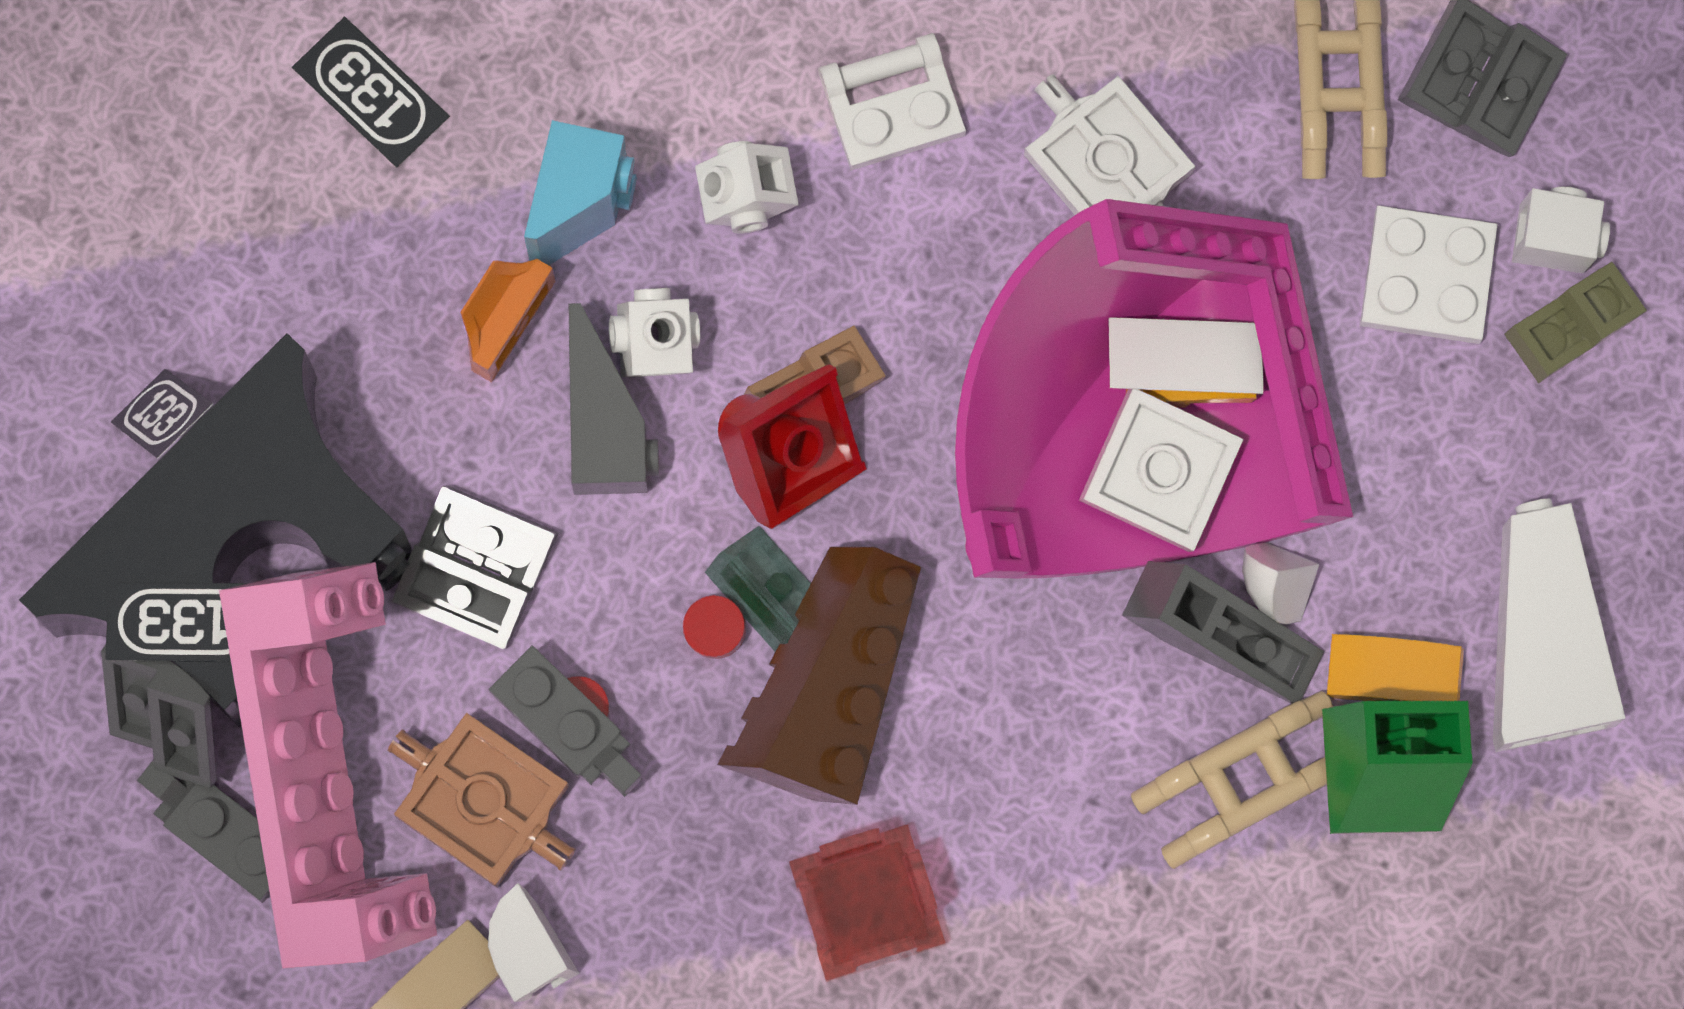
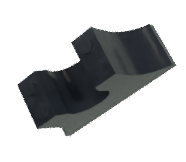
(227, 488)

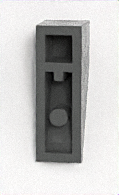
(605, 423)
(1221, 629)

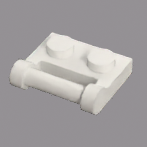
(897, 120)

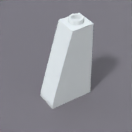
(1550, 636)

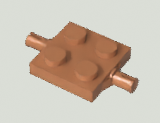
(481, 800)

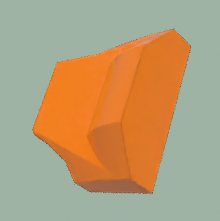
(502, 311)

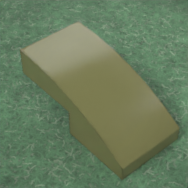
(1575, 322)

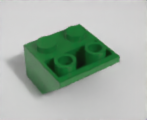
(1395, 764)

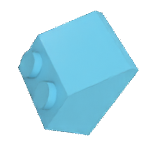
(577, 190)

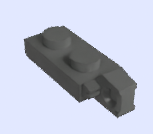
(565, 721)
(212, 827)

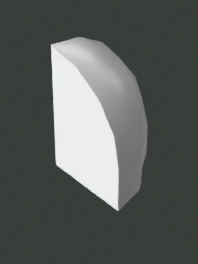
(1278, 581)
(526, 946)

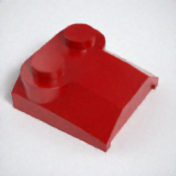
(789, 446)

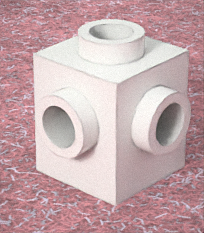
(734, 184)
(633, 339)

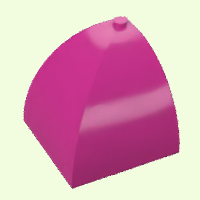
(1044, 403)

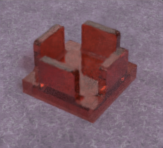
(867, 901)

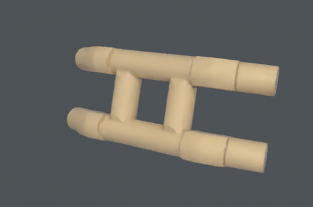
(1317, 100)
(1209, 768)

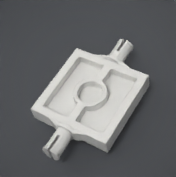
(1105, 148)

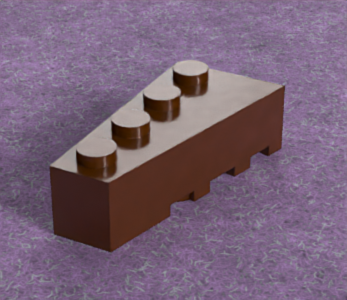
(830, 680)

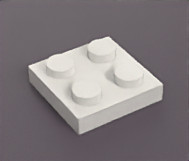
(1428, 274)
(1161, 469)

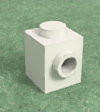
(1560, 230)

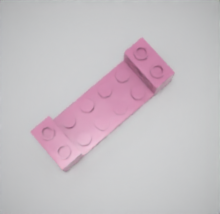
(300, 771)

